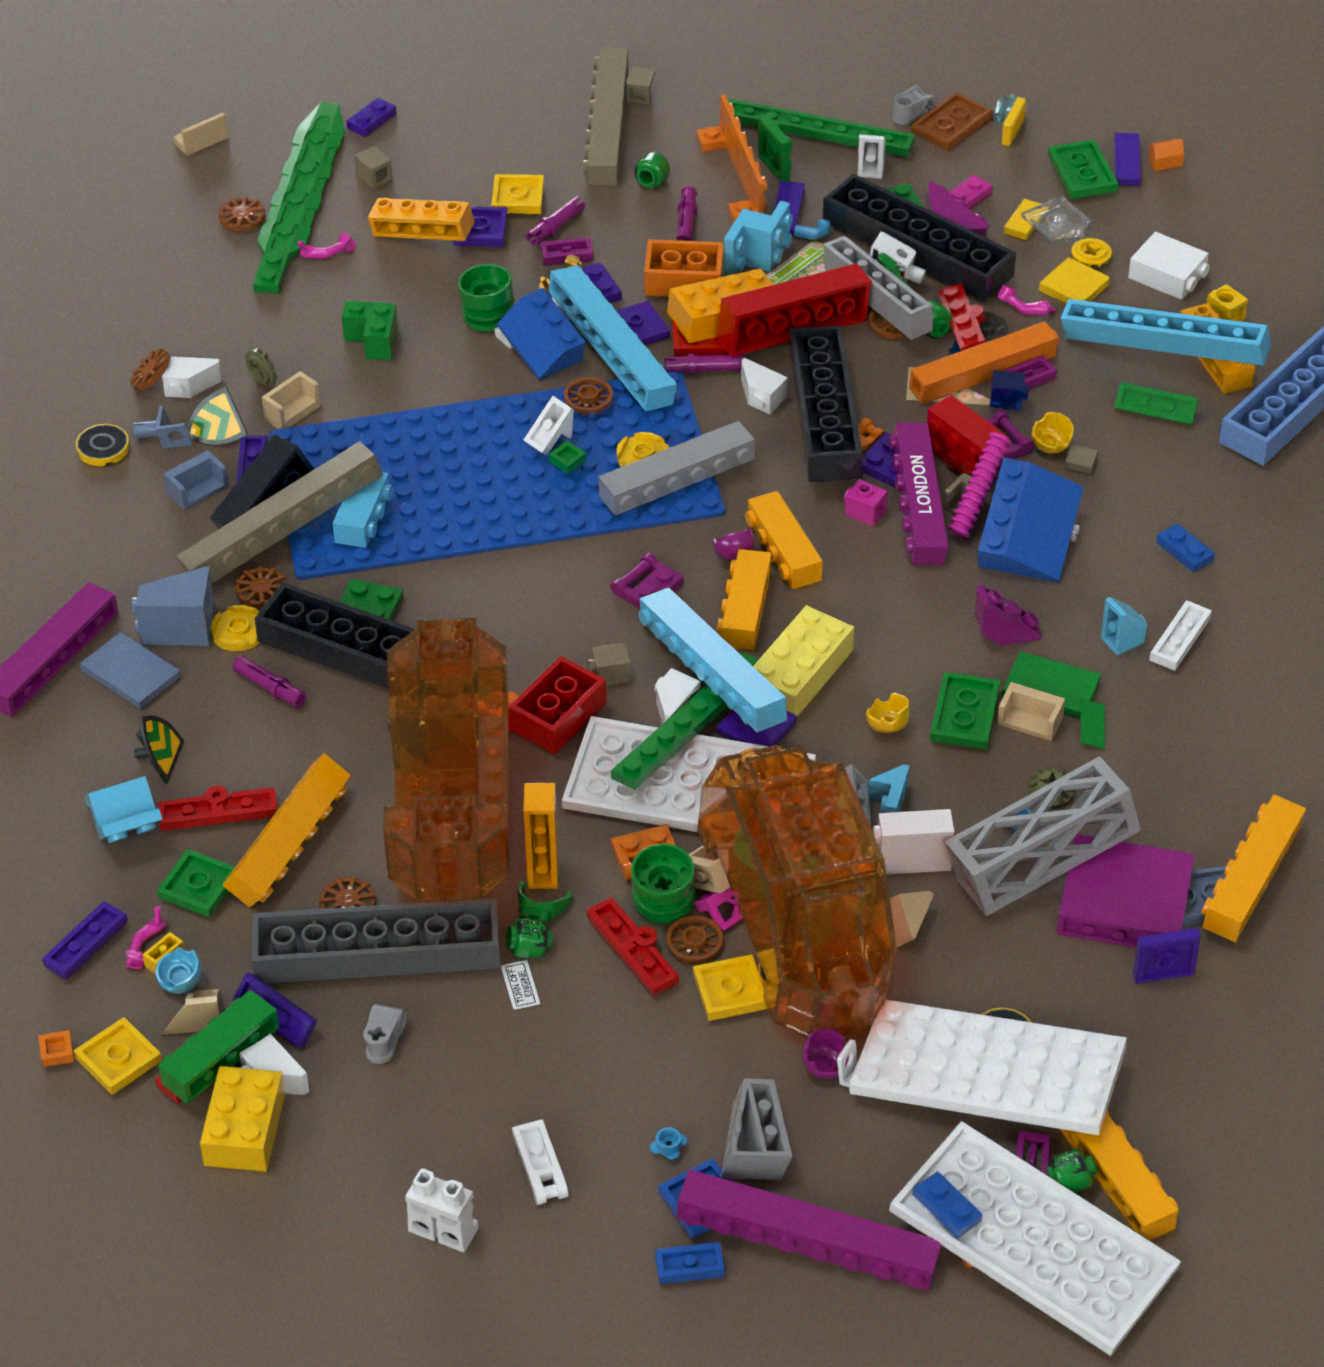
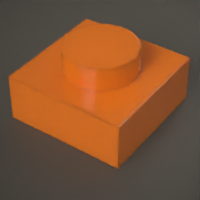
(56, 1048)

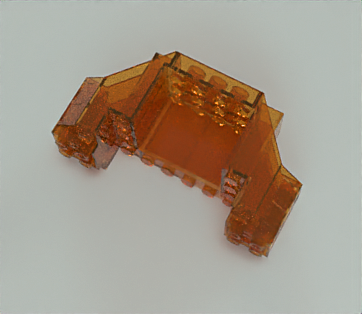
(451, 762)
(804, 885)

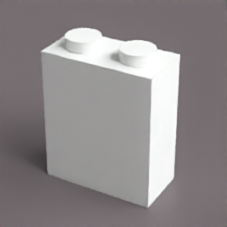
(1168, 265)
(915, 840)

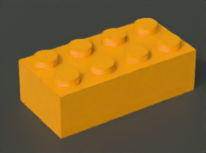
(697, 305)

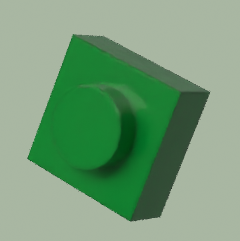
(567, 457)

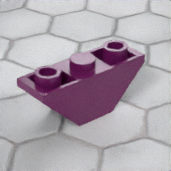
(954, 209)
(1003, 619)

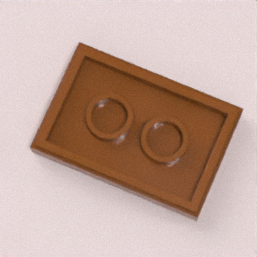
(952, 121)

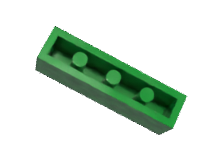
(218, 1044)

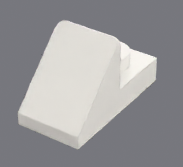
(552, 422)

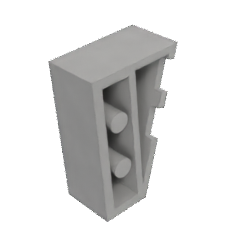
(756, 1134)

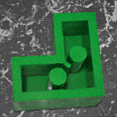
(373, 324)

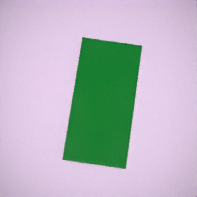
(1092, 724)

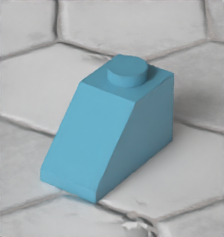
(1122, 626)

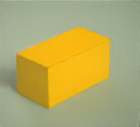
(162, 947)

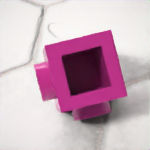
(865, 502)

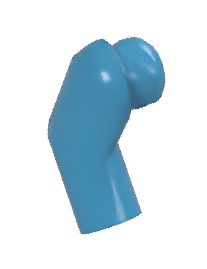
(813, 233)

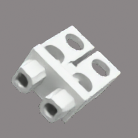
(443, 1208)

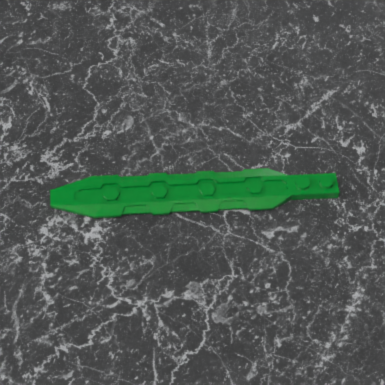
(298, 194)

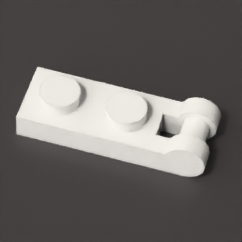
(539, 1161)

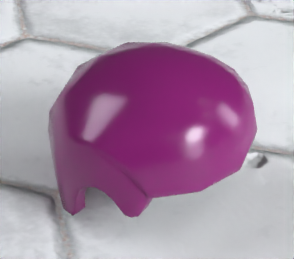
(728, 546)
(821, 1053)

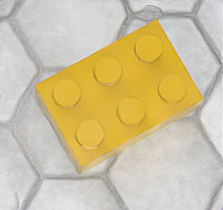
(242, 1118)

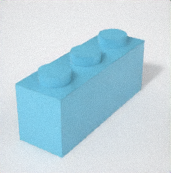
(360, 512)

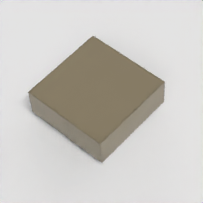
(1081, 459)

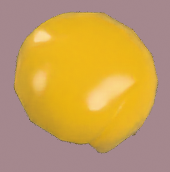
(1052, 433)
(889, 715)

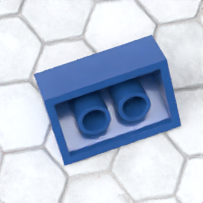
(542, 334)

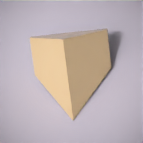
(908, 914)
(196, 1012)

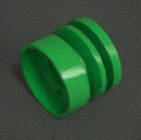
(485, 296)
(663, 883)

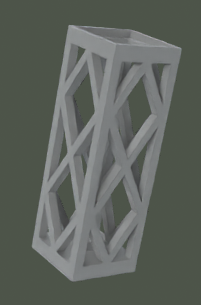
(1101, 792)

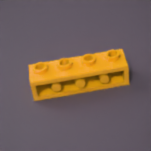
(421, 219)
(1228, 375)

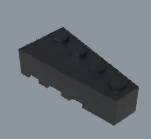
(271, 471)

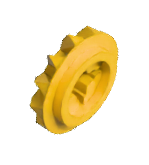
(1099, 250)

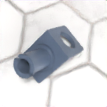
(162, 427)

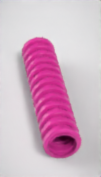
(979, 485)

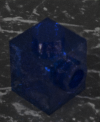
(1008, 390)

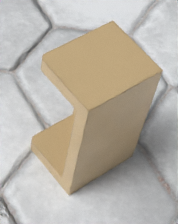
(291, 401)
(1031, 711)
(708, 871)

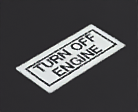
(520, 984)

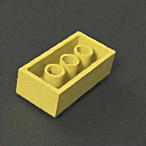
(806, 656)

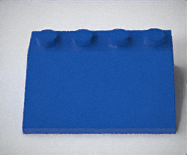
(1029, 521)

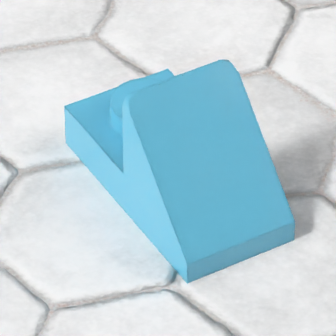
(890, 788)

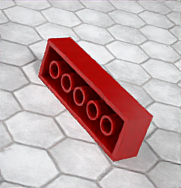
(767, 314)

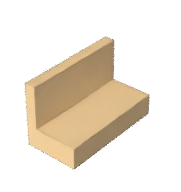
(202, 135)

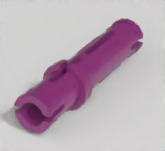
(687, 209)
(549, 225)
(703, 363)
(277, 686)

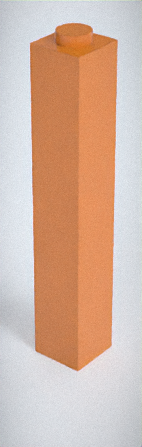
(977, 363)

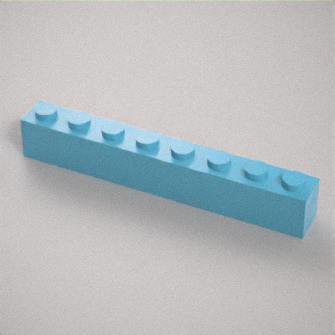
(1166, 332)
(612, 338)
(713, 660)

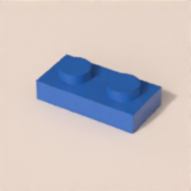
(1185, 547)
(947, 1204)
(689, 1263)

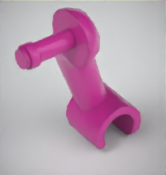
(345, 243)
(1038, 308)
(153, 927)

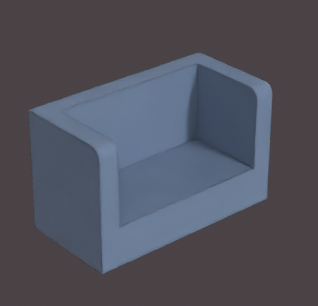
(196, 480)

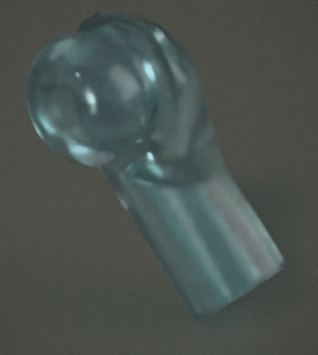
(1003, 107)

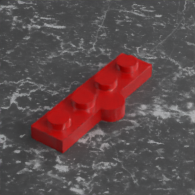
(965, 316)
(217, 808)
(633, 945)

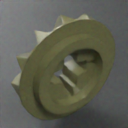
(261, 367)
(1041, 779)

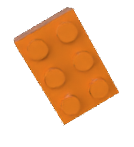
(680, 263)

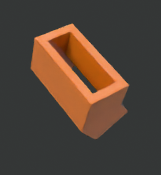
(1166, 154)

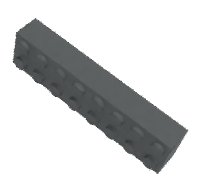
(375, 941)

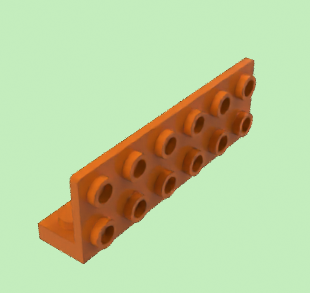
(729, 136)

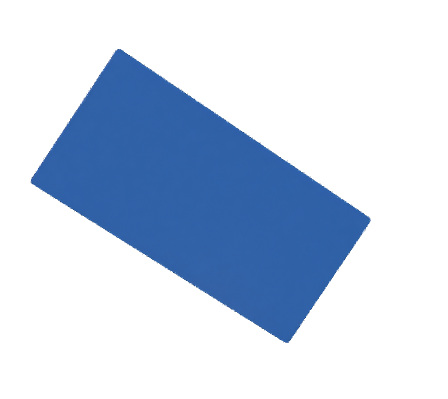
(476, 485)

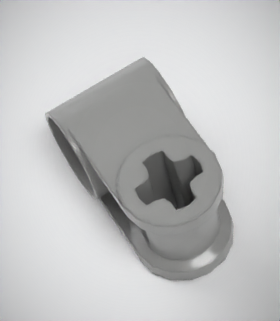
(912, 105)
(383, 1032)

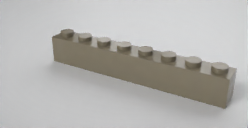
(606, 116)
(283, 512)

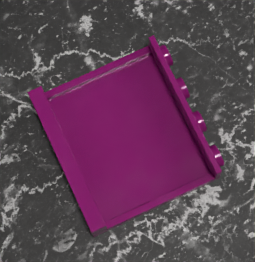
(1125, 893)

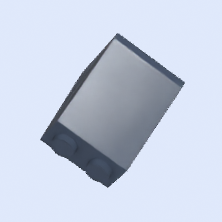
(176, 609)

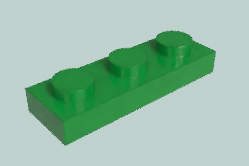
(1156, 403)

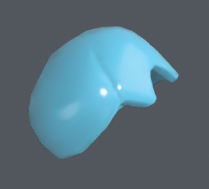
(179, 971)

